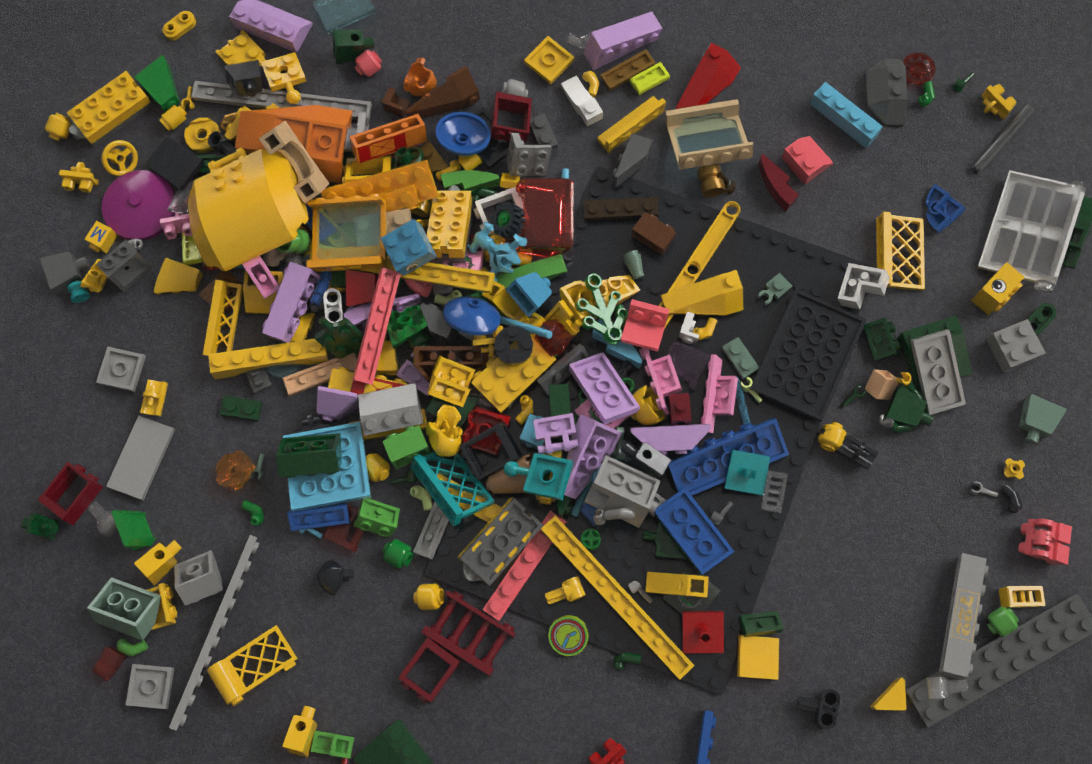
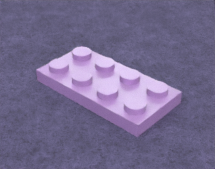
(604, 388)

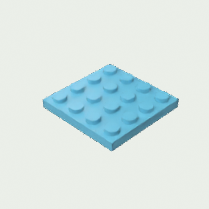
(343, 486)

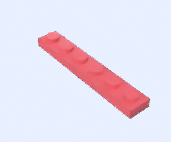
(376, 326)
(519, 572)

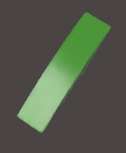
(545, 268)

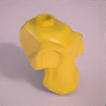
(443, 433)

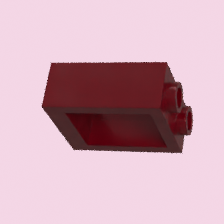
(521, 105)
(59, 486)
(422, 694)

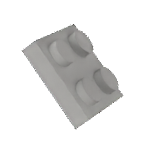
(121, 369)
(150, 686)

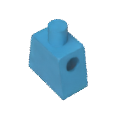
(529, 292)

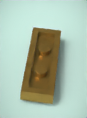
(624, 71)

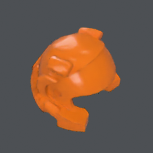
(419, 79)

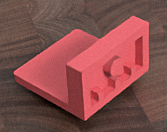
(645, 325)

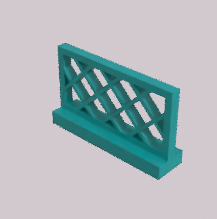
(440, 494)

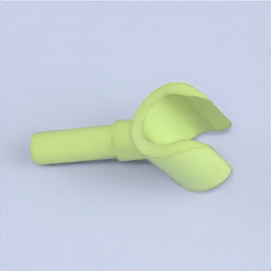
(747, 389)

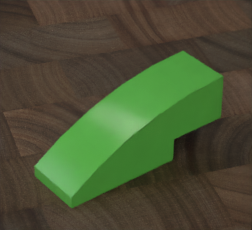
(470, 180)

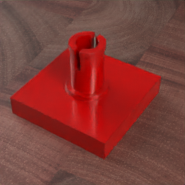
(702, 632)

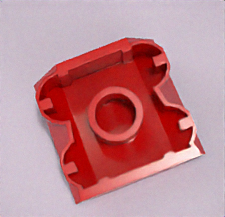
(480, 421)

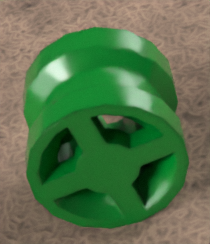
(590, 535)

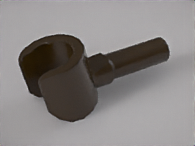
(730, 184)

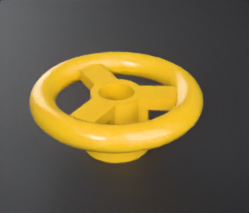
(114, 153)

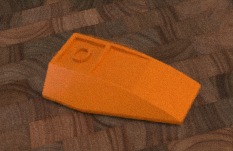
(317, 127)

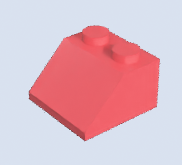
(806, 159)

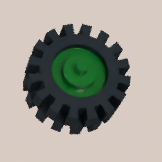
(507, 219)

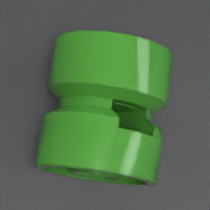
(298, 245)

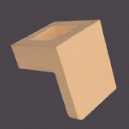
(881, 384)

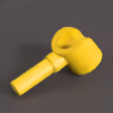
(188, 99)

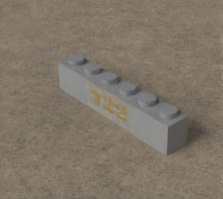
(963, 616)

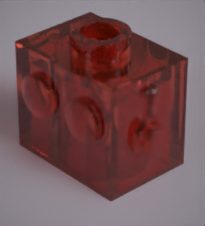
(559, 339)

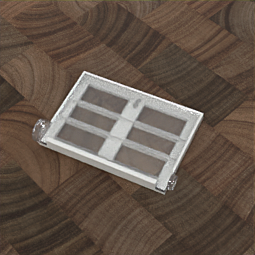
(1033, 228)

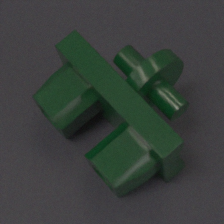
(40, 526)

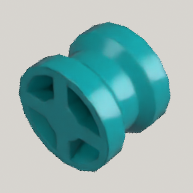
(78, 293)

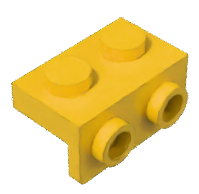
(166, 612)

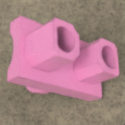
(176, 224)

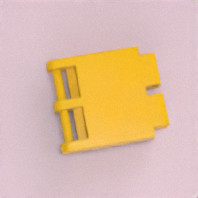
(241, 50)

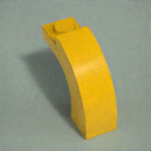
(509, 308)

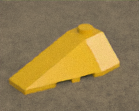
(713, 296)

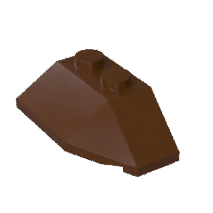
(427, 356)

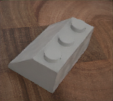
(390, 409)

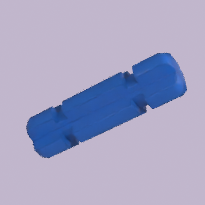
(321, 287)

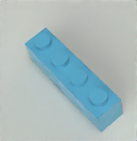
(845, 115)

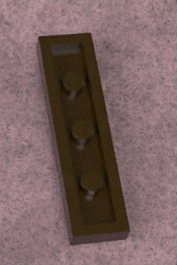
(619, 208)

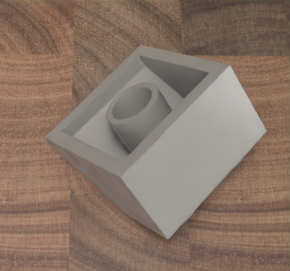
(197, 578)

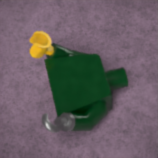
(905, 408)

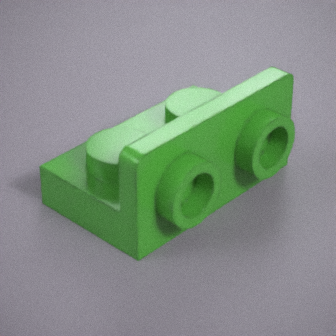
(377, 517)

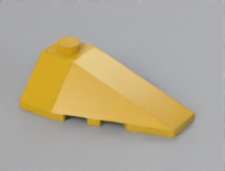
(574, 291)

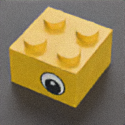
(998, 289)

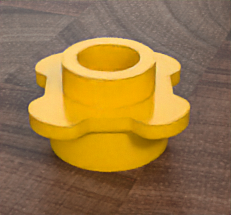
(1009, 472)

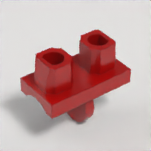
(614, 755)

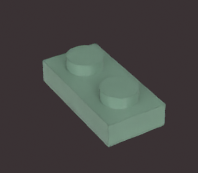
(740, 358)

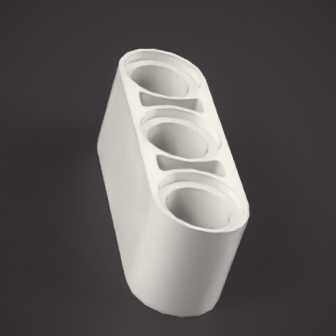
(336, 306)

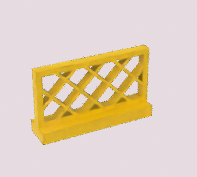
(885, 247)

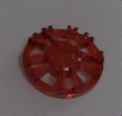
(918, 68)

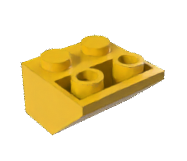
(254, 300)

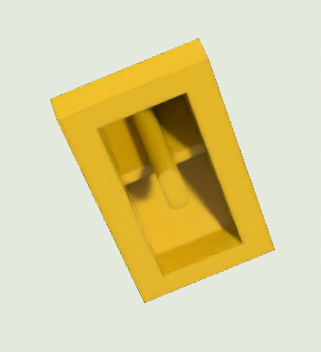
(892, 698)

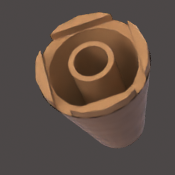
(500, 483)

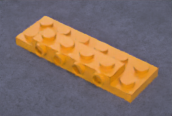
(398, 187)

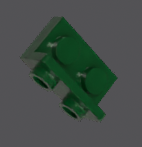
(882, 339)

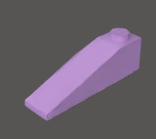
(359, 314)
(594, 443)

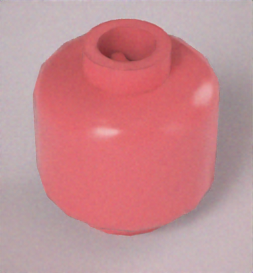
(368, 63)

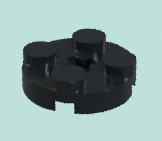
(513, 356)

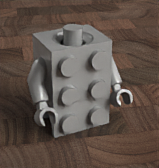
(622, 493)

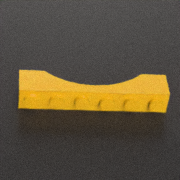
(240, 361)

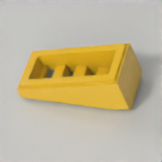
(1009, 598)

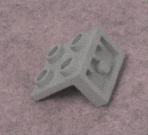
(527, 159)

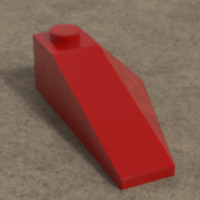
(712, 75)

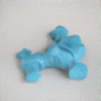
(501, 255)

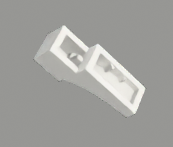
(582, 101)

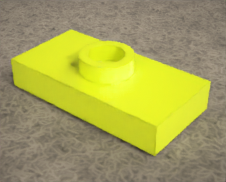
(649, 78)
(189, 251)

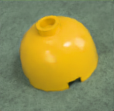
(649, 412)

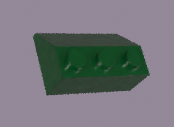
(309, 455)

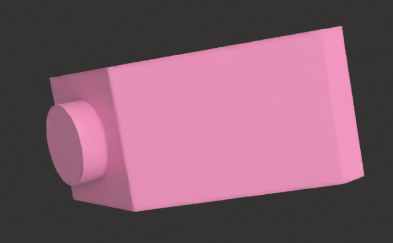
(261, 276)

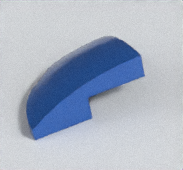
(942, 208)

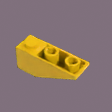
(677, 584)

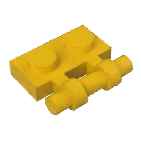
(563, 315)

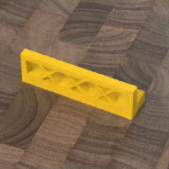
(631, 123)
(217, 314)

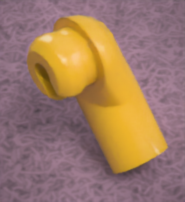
(592, 79)
(707, 331)

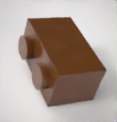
(654, 233)

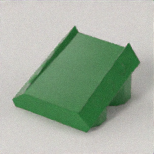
(405, 324)
(133, 529)

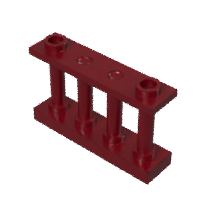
(452, 641)

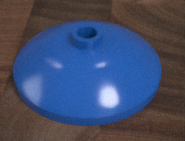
(463, 133)
(471, 315)

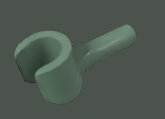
(258, 468)

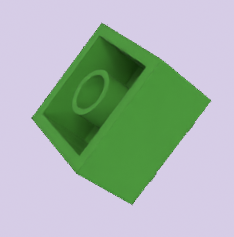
(406, 445)

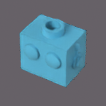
(528, 434)

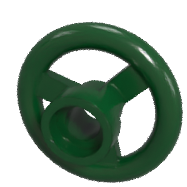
(405, 157)

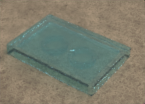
(340, 13)

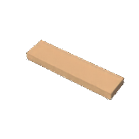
(317, 374)

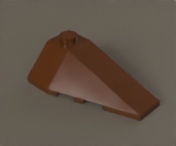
(451, 96)

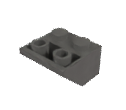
(438, 327)

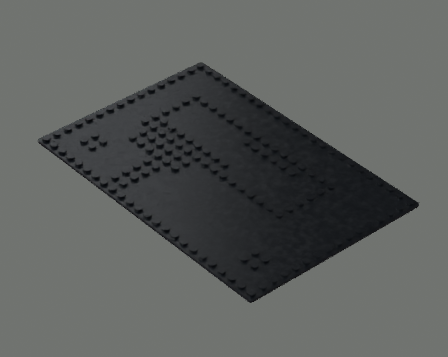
(750, 531)

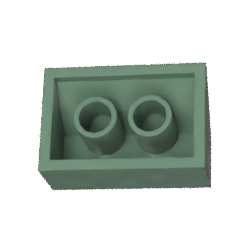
(125, 608)

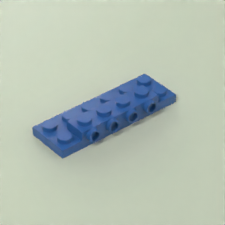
(709, 463)

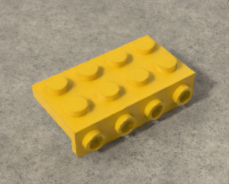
(505, 383)

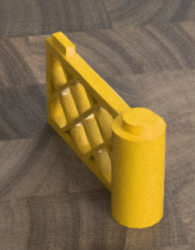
(227, 678)

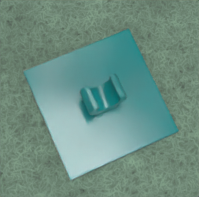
(747, 472)

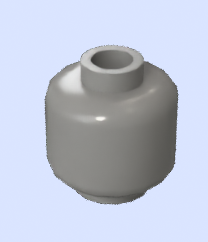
(515, 88)

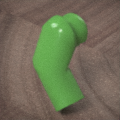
(129, 649)

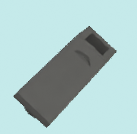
(634, 158)

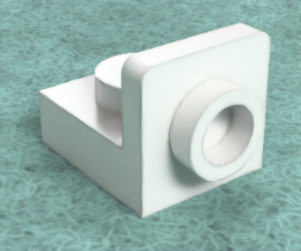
(688, 325)

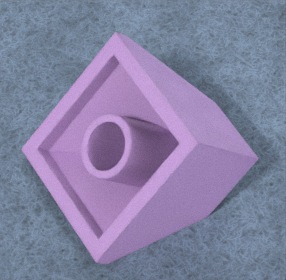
(335, 403)

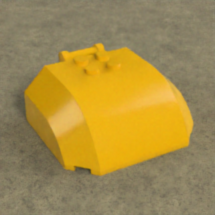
(245, 208)

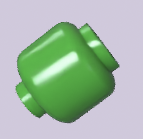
(1002, 621)

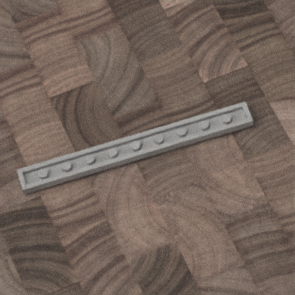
(225, 95)
(212, 638)

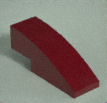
(777, 183)

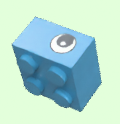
(408, 247)

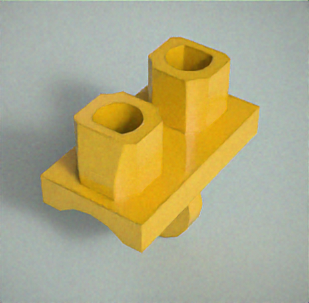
(996, 103)
(79, 175)
(94, 278)
(481, 340)
(154, 398)

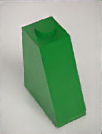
(159, 83)

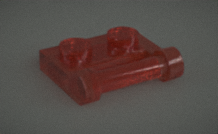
(339, 533)

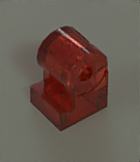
(108, 663)

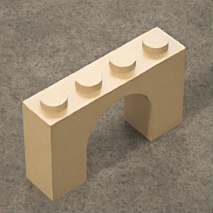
(310, 178)

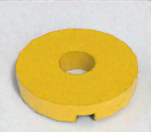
(194, 129)

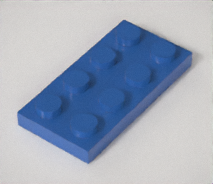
(693, 531)

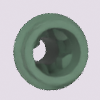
(634, 263)

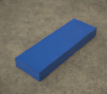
(319, 517)

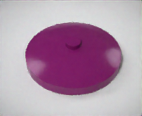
(137, 204)

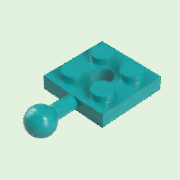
(535, 474)

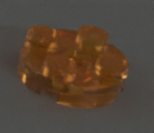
(242, 474)

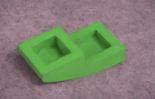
(332, 744)

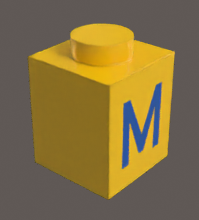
(101, 237)

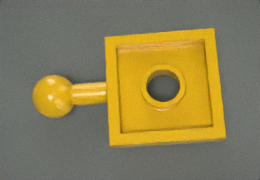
(284, 80)

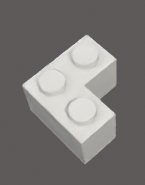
(859, 280)

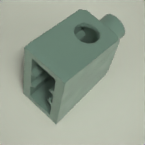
(1039, 418)

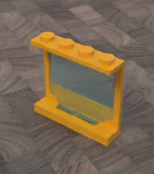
(348, 233)

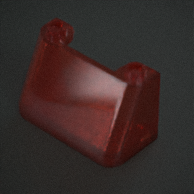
(548, 215)

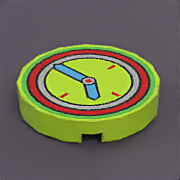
(568, 635)

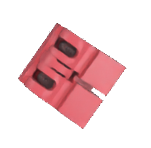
(1046, 541)

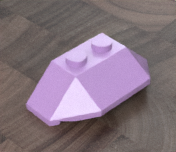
(672, 437)

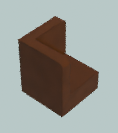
(395, 104)

